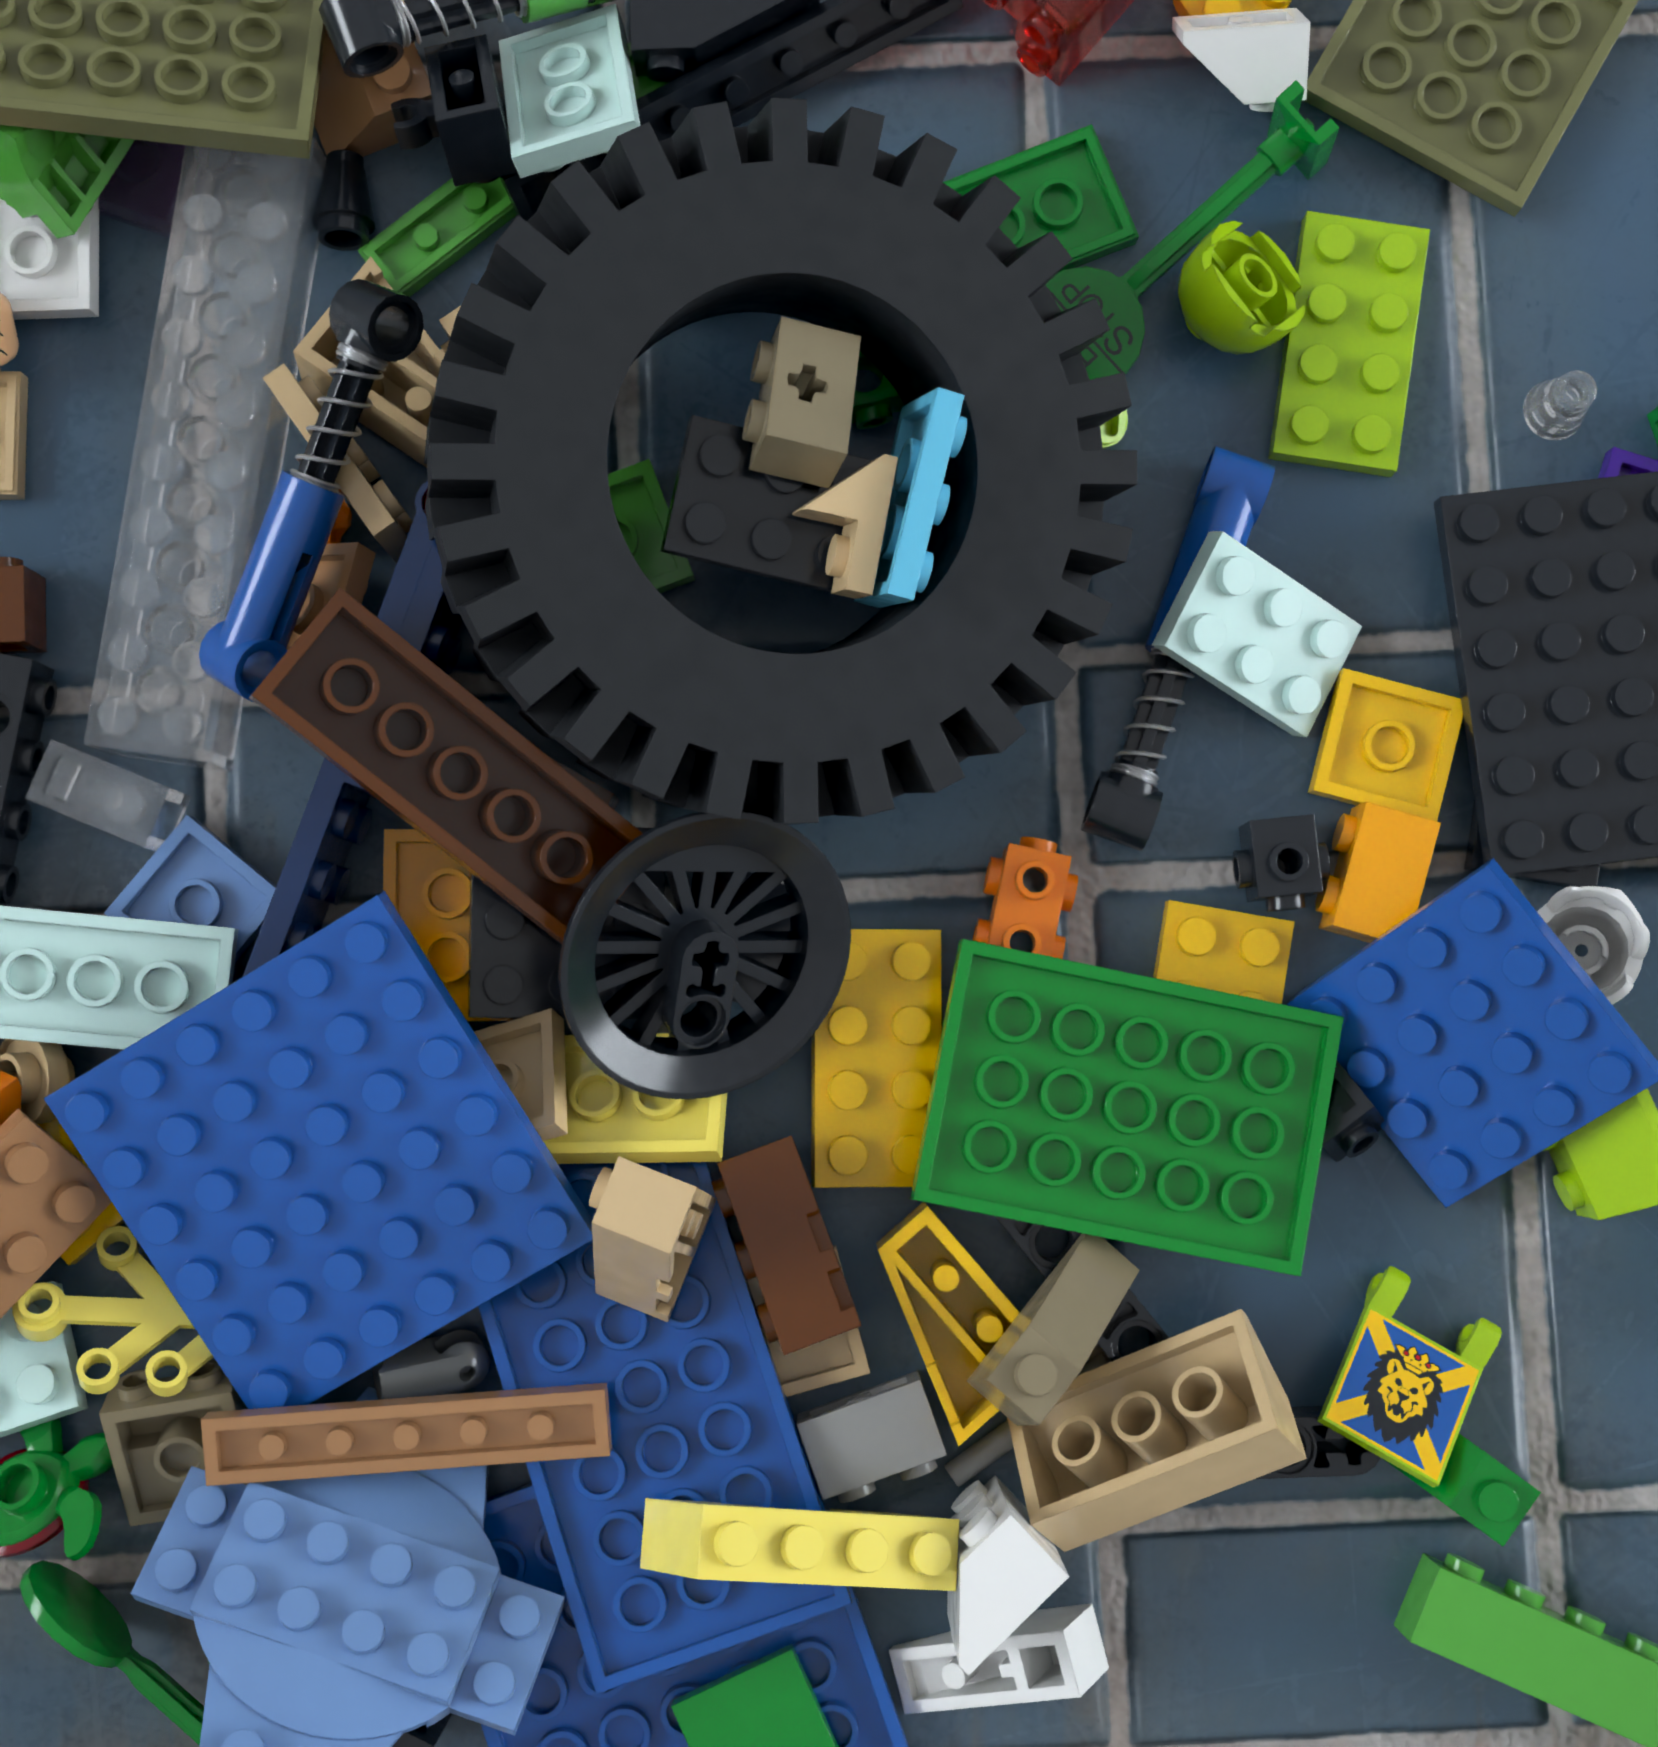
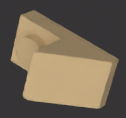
(861, 507)

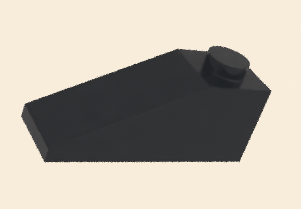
(684, 34)

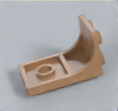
(44, 1204)

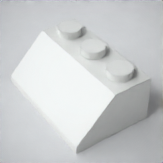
(1001, 1571)

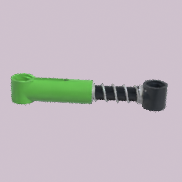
(374, 32)

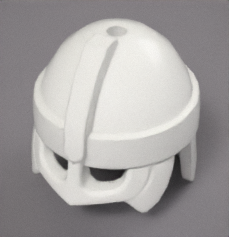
(1608, 928)

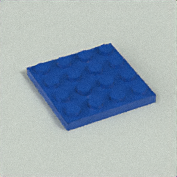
(1478, 1035)

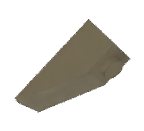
(1055, 1332)

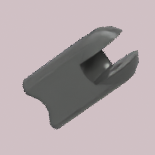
(433, 1367)

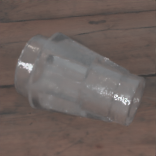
(1559, 405)

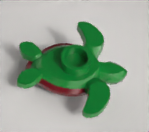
(49, 1492)

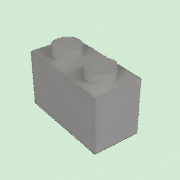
(871, 1438)

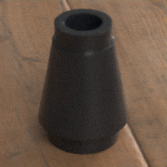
(343, 203)

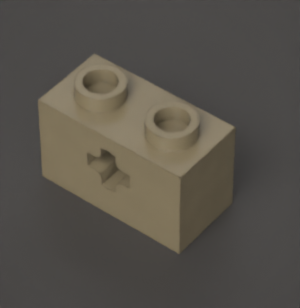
(803, 402)

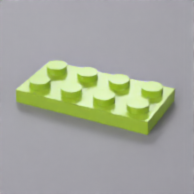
(1354, 346)

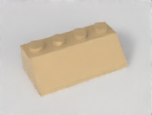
(1156, 1433)

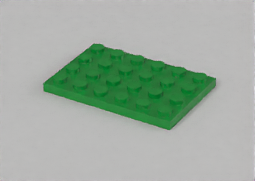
(1128, 1108)

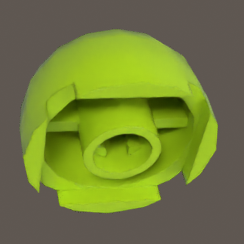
(1239, 291)

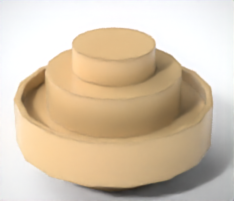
(40, 1070)

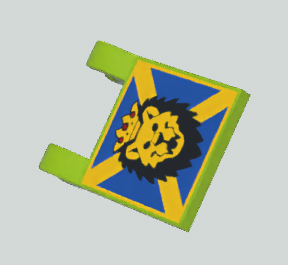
(1402, 1389)

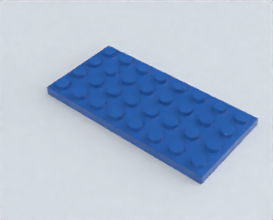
(689, 1421)

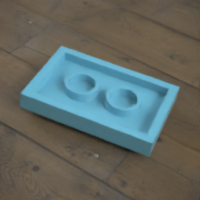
(923, 442)

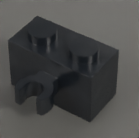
(463, 112)

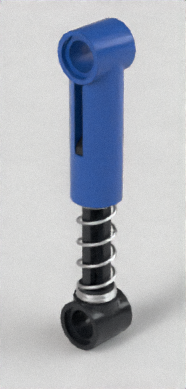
(372, 329)
(1126, 796)

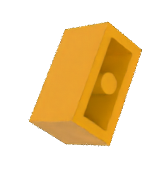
(1377, 871)

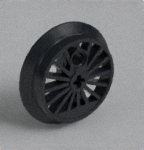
(699, 954)

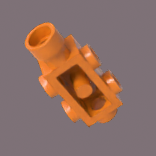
(1026, 911)

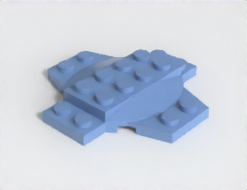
(348, 1606)

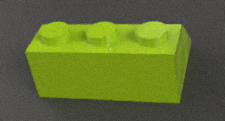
(1610, 1161)

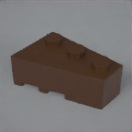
(785, 1246)

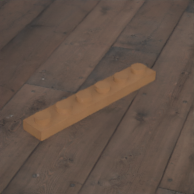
(406, 1434)

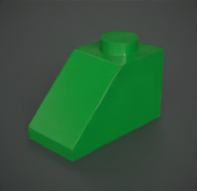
(1482, 1491)

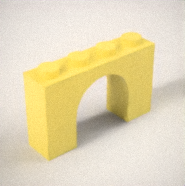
(799, 1545)

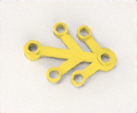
(153, 1315)

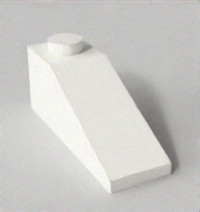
(1045, 1659)

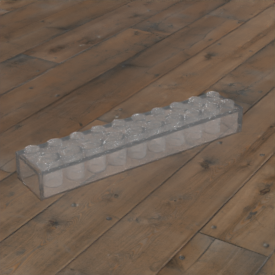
(204, 449)

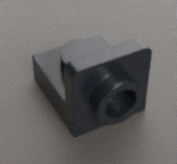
(1351, 1119)

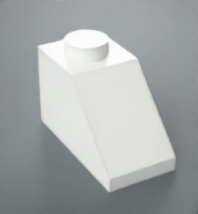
(1250, 51)

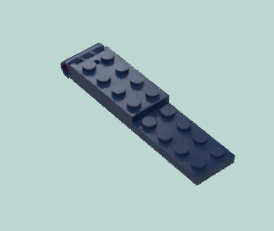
(337, 806)

